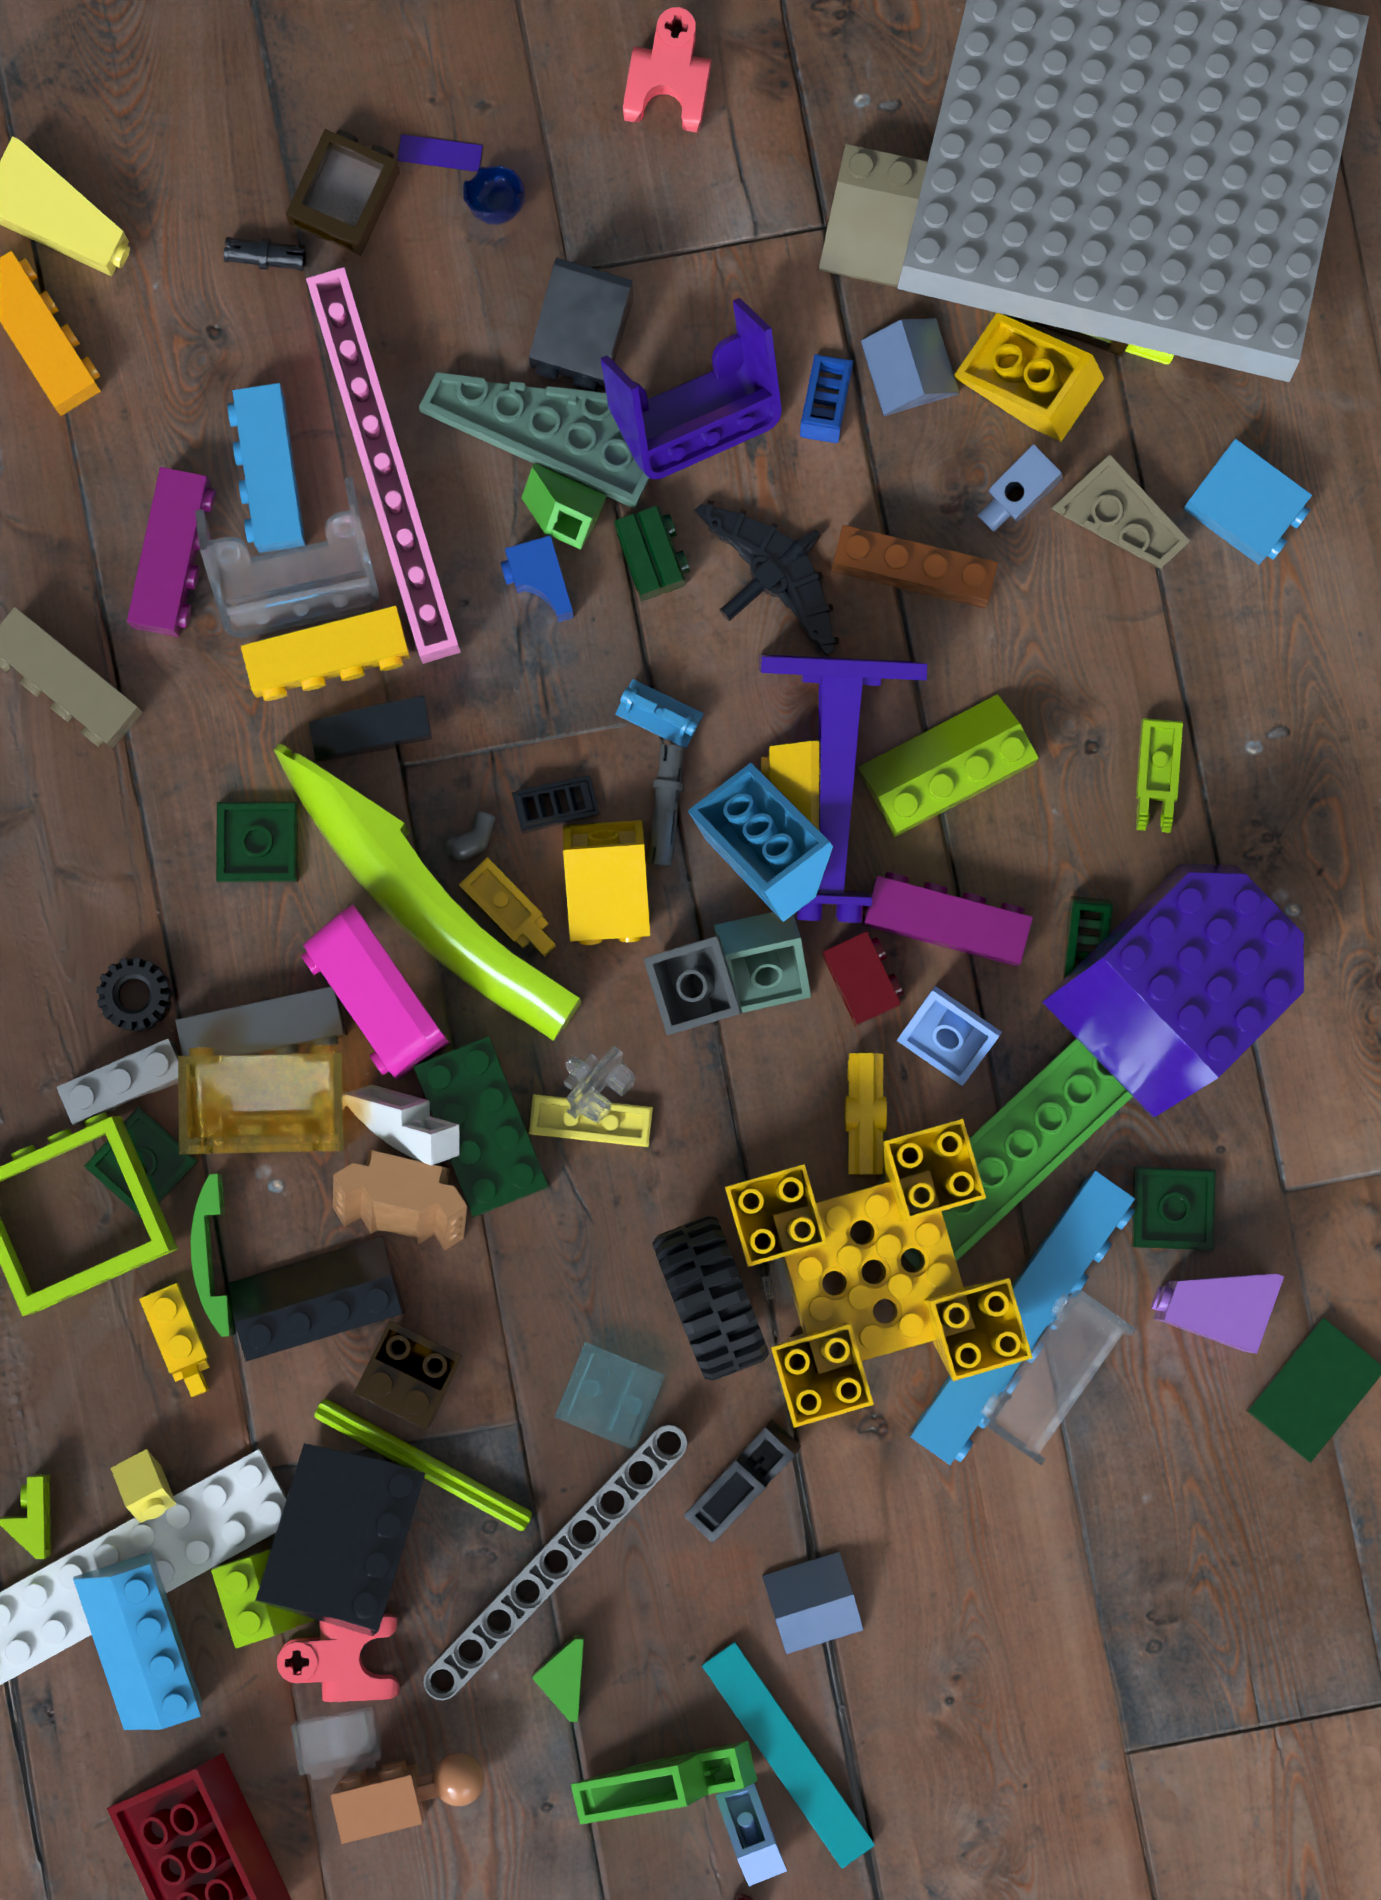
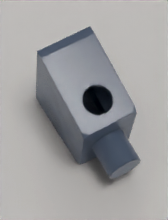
(1032, 474)

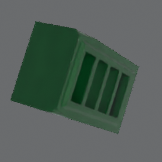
(1074, 921)

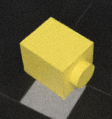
(143, 1486)

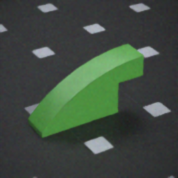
(664, 1783)

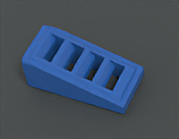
(819, 422)

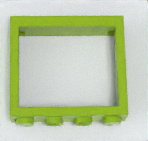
(143, 1195)

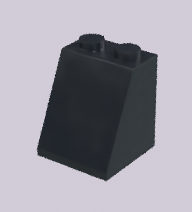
(580, 323)

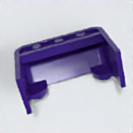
(706, 412)

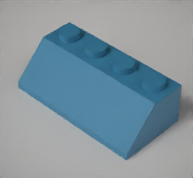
(764, 840)
(139, 1644)

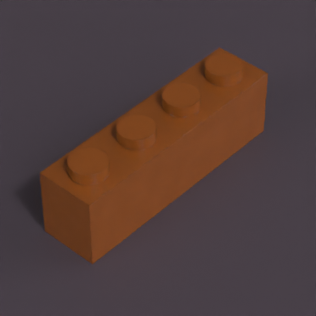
(914, 566)

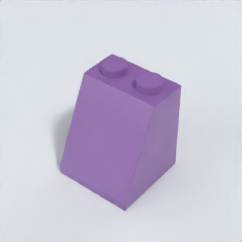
(1220, 1308)

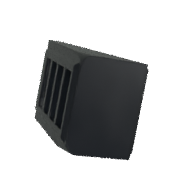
(520, 800)

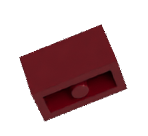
(862, 978)

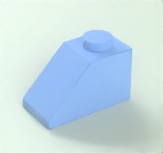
(751, 1834)

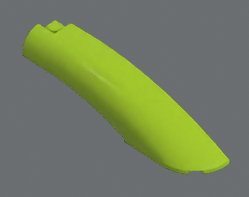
(388, 868)

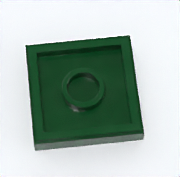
(257, 842)
(158, 1156)
(1173, 1208)

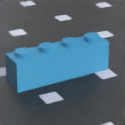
(268, 468)

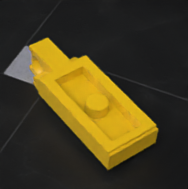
(507, 906)
(177, 1337)

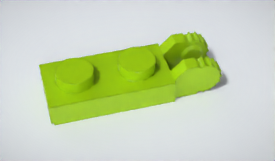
(1158, 770)

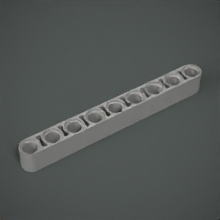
(549, 1580)

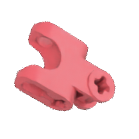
(669, 71)
(338, 1664)

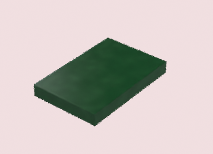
(1315, 1390)

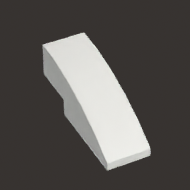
(405, 1123)

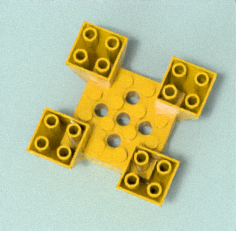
(970, 1325)

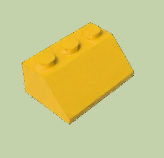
(795, 773)

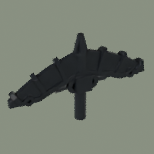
(777, 568)

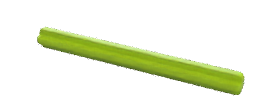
(413, 1458)

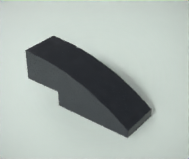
(371, 729)
(742, 1481)

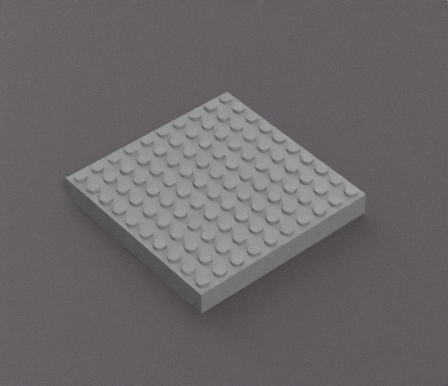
(1141, 170)

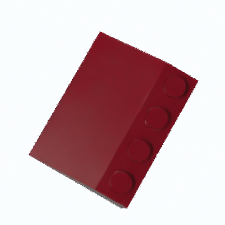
(197, 1838)

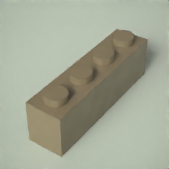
(66, 680)

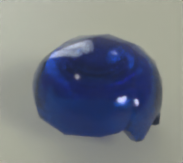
(494, 194)

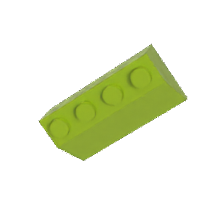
(947, 765)

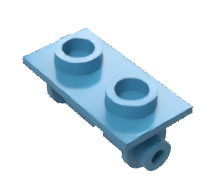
(659, 713)

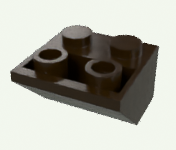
(408, 1375)

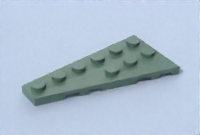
(549, 427)

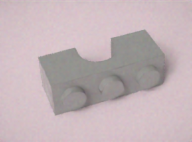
(121, 1081)

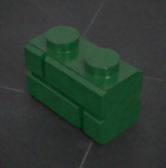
(650, 552)

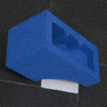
(536, 570)

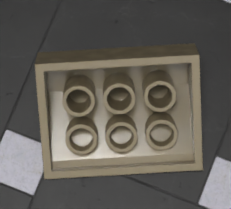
(872, 215)

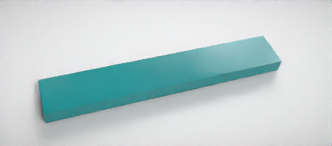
(788, 1754)

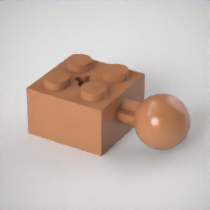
(398, 1795)

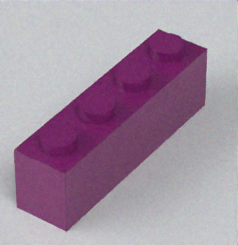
(169, 553)
(947, 920)

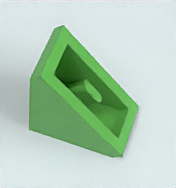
(562, 1677)

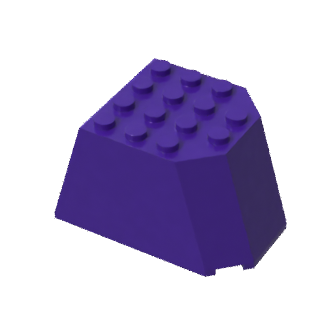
(1184, 984)

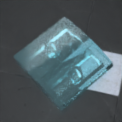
(609, 1396)

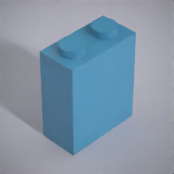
(1249, 503)

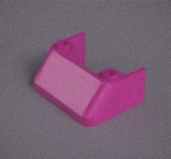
(374, 993)

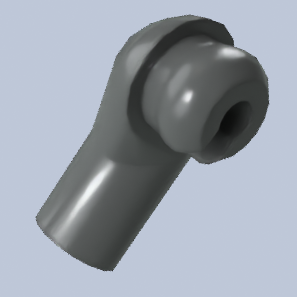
(473, 842)

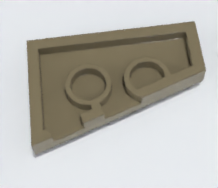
(1123, 514)

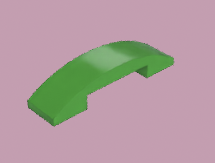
(209, 1204)

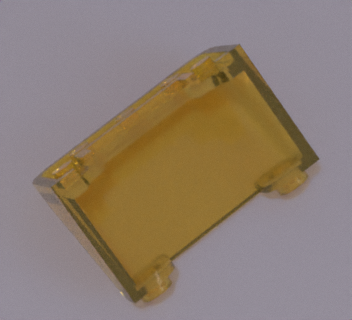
(262, 1102)

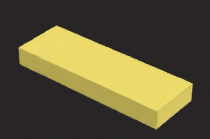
(622, 1125)

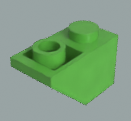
(562, 505)

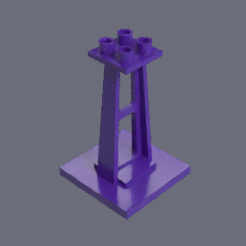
(838, 725)

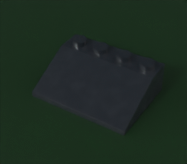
(340, 1538)

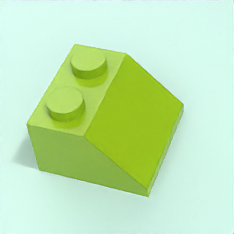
(246, 1618)

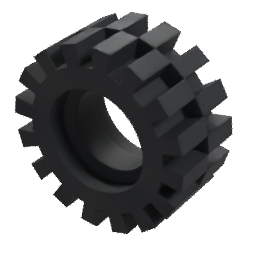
(110, 989)

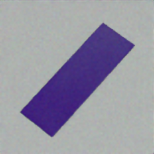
(439, 153)

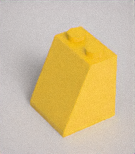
(606, 881)

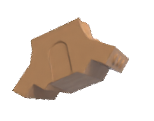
(400, 1198)

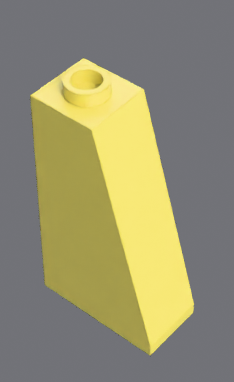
(54, 213)

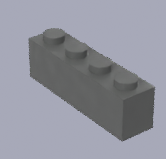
(266, 1025)

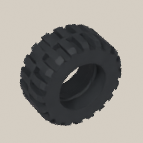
(710, 1298)

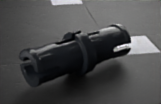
(264, 253)

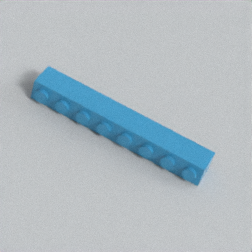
(1053, 1269)

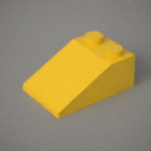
(1031, 375)

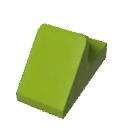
(34, 1529)

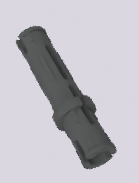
(667, 795)

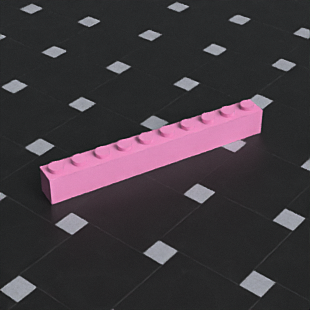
(383, 465)

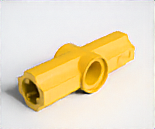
(865, 1114)

